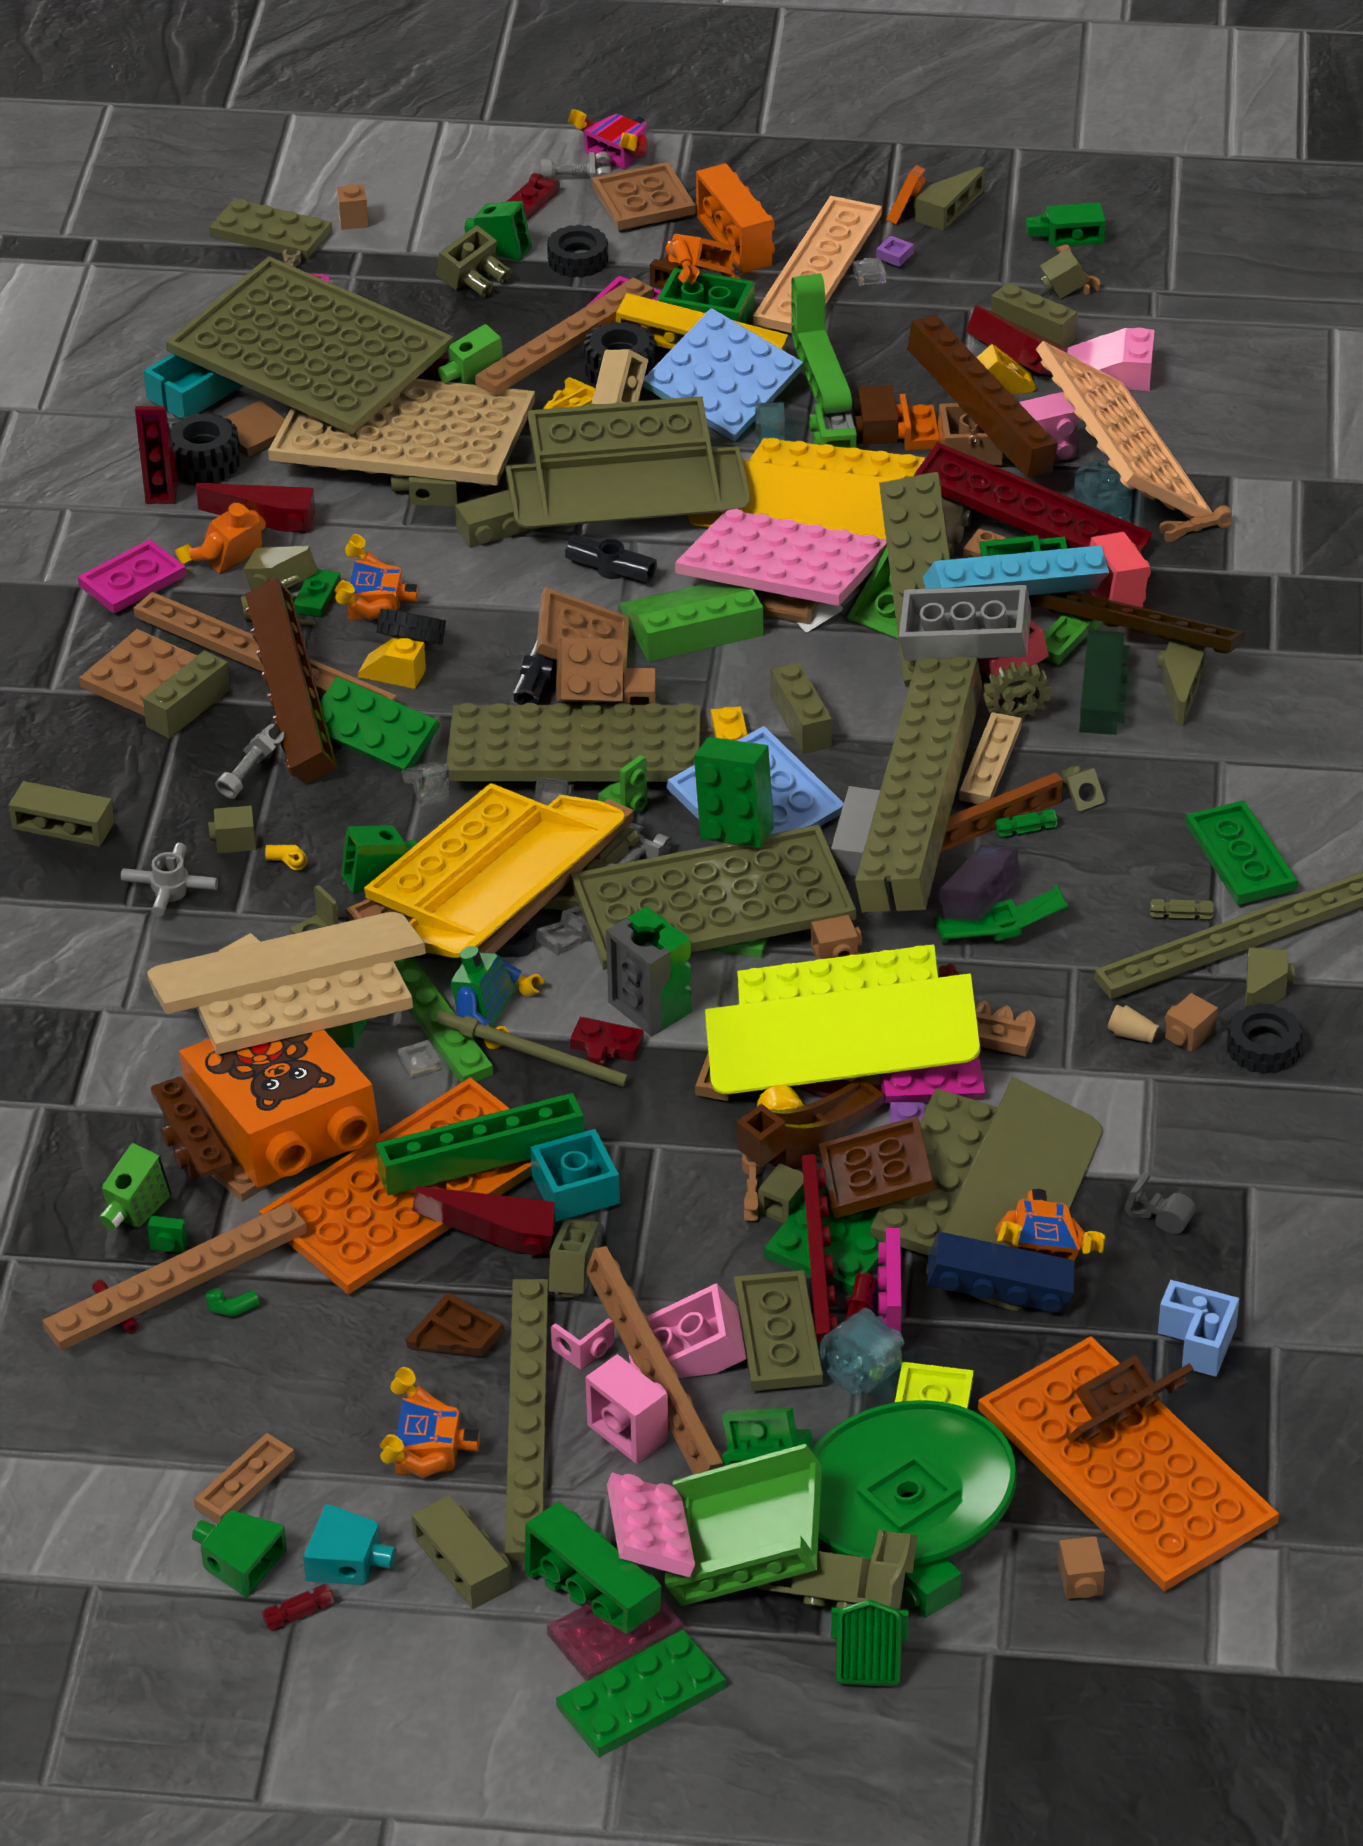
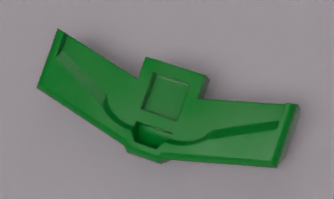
(1004, 918)

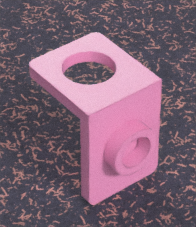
(588, 1348)

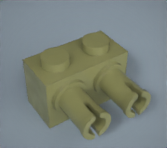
(468, 257)

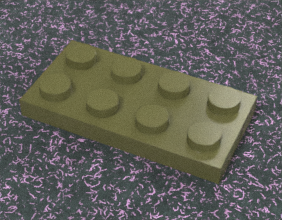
(270, 228)
(778, 1330)

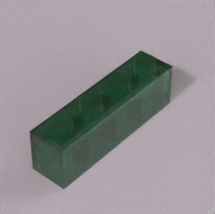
(1102, 682)

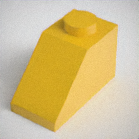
(1007, 371)
(396, 662)

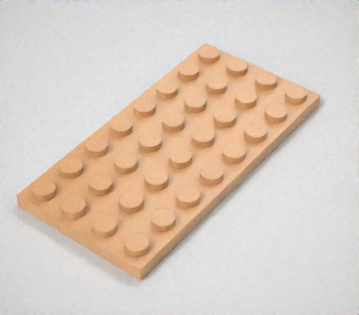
(1123, 432)

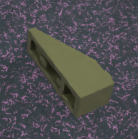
(948, 198)
(1181, 675)
(571, 1257)

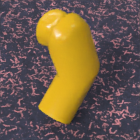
(289, 854)

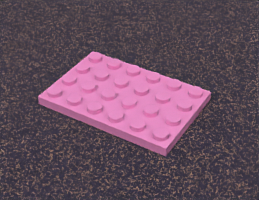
(782, 557)

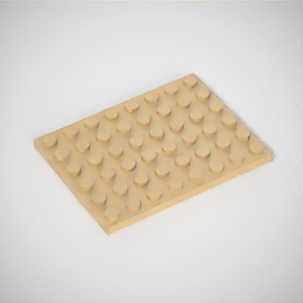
(422, 432)

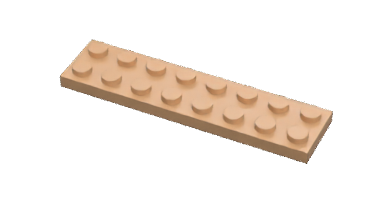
(825, 249)

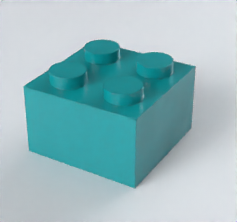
(575, 1174)

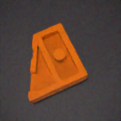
(910, 188)

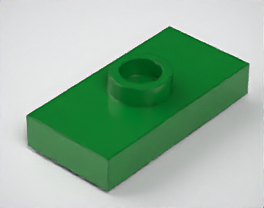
(317, 593)

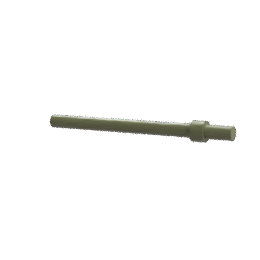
(471, 1027)

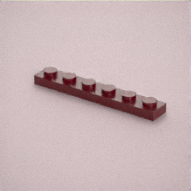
(819, 1238)

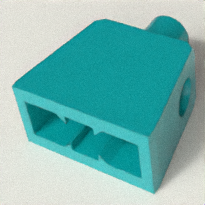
(345, 1548)

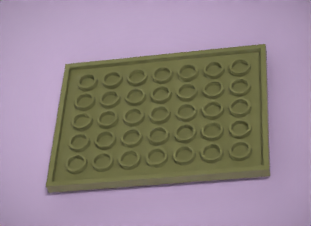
(310, 344)

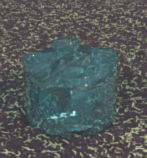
(1101, 488)
(862, 1352)

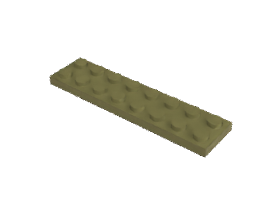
(913, 538)

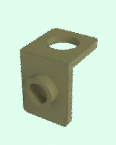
(1075, 777)
(325, 912)

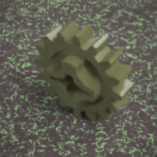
(1017, 691)

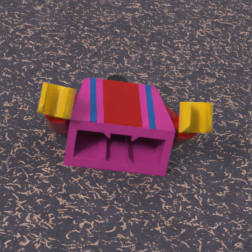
(616, 135)

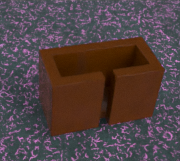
(876, 415)

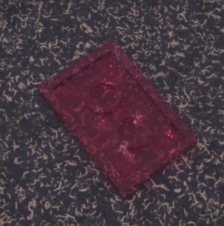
(598, 1646)

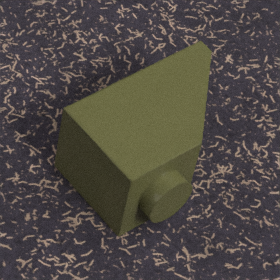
(280, 563)
(1267, 975)

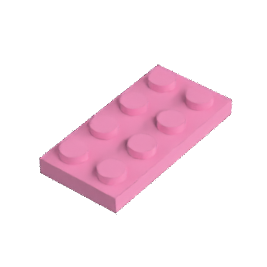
(650, 1524)

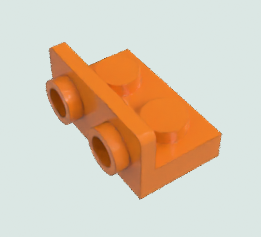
(916, 425)

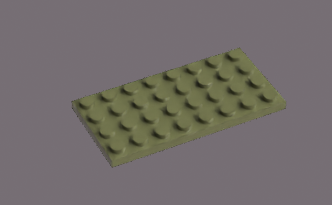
(570, 741)
(721, 890)

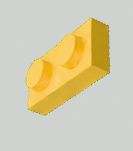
(728, 723)

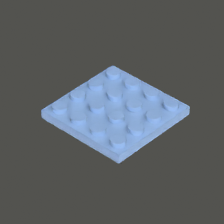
(727, 369)
(797, 793)

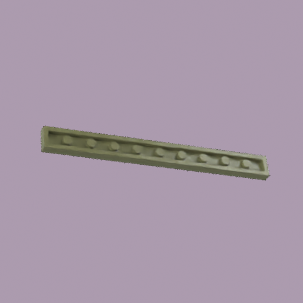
(1231, 937)
(526, 1411)

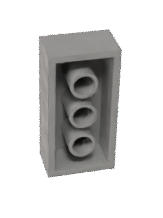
(965, 622)

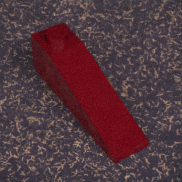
(1009, 337)
(156, 455)
(280, 506)
(503, 1220)

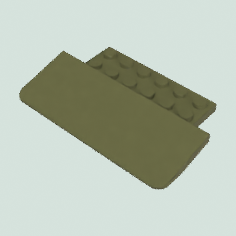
(624, 465)
(988, 1162)

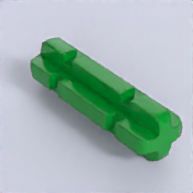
(1026, 823)

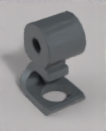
(1171, 1213)

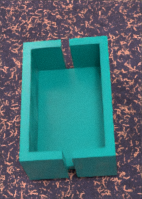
(185, 386)

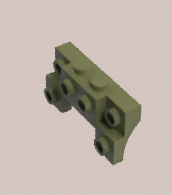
(856, 1578)

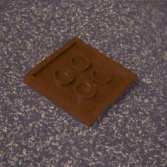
(876, 1167)

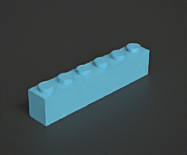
(1040, 571)

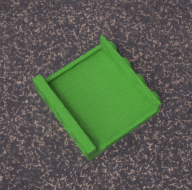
(750, 1523)

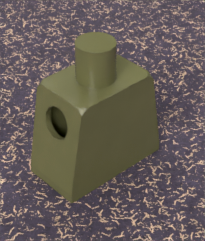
(427, 490)

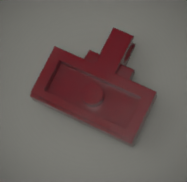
(606, 1040)

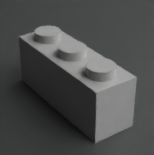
(853, 828)

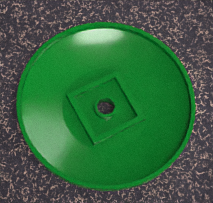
(921, 1447)

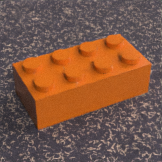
(734, 217)

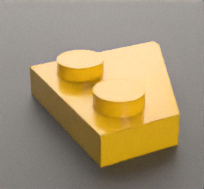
(573, 395)

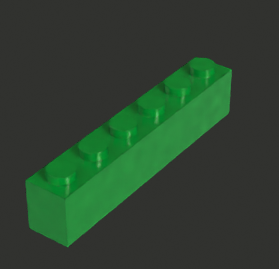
(475, 1144)

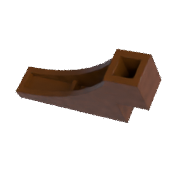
(791, 1133)

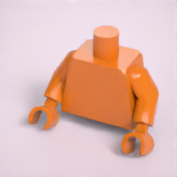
(700, 253)

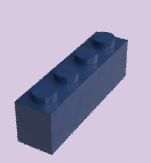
(1000, 1273)

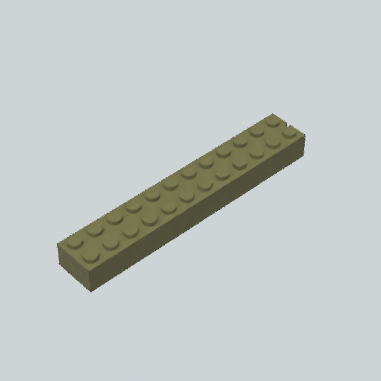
(919, 785)

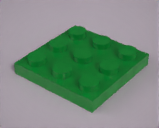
(851, 1242)

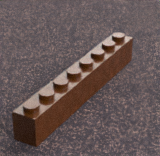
(982, 396)
(290, 681)

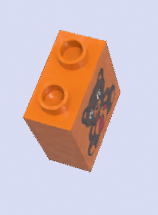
(282, 1102)

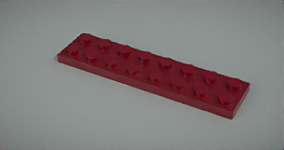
(1022, 501)

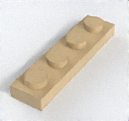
(990, 758)

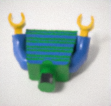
(486, 985)

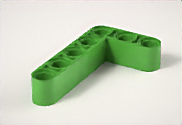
(814, 345)

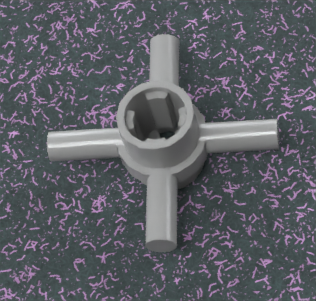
(169, 878)

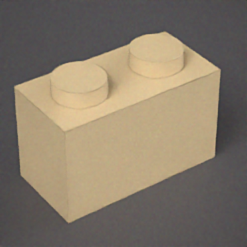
(620, 377)

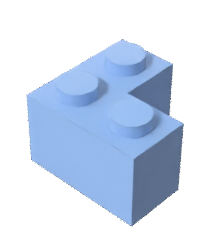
(1200, 1319)

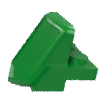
(760, 1432)
(868, 1643)

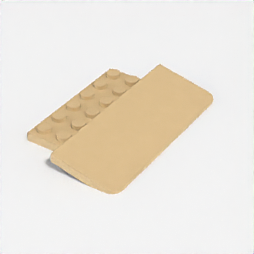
(293, 981)

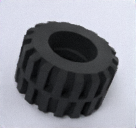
(617, 337)
(205, 448)

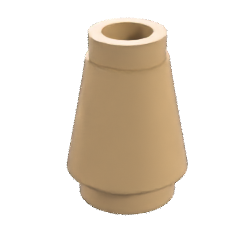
(1131, 1025)

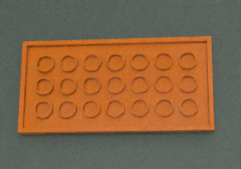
(363, 1231)
(1139, 1481)

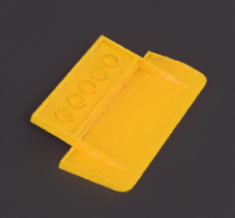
(820, 485)
(489, 864)

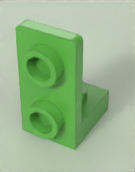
(836, 437)
(631, 788)

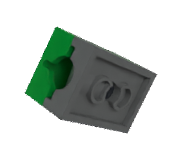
(649, 970)

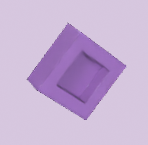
(894, 251)
(905, 1110)

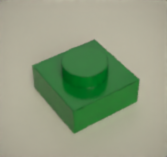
(167, 1234)

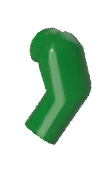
(230, 1306)

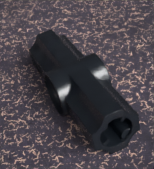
(611, 558)
(535, 676)

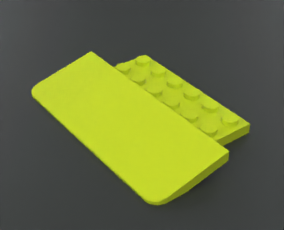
(841, 1021)

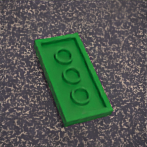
(376, 725)
(1241, 852)
(640, 1693)

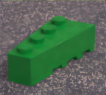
(589, 1569)

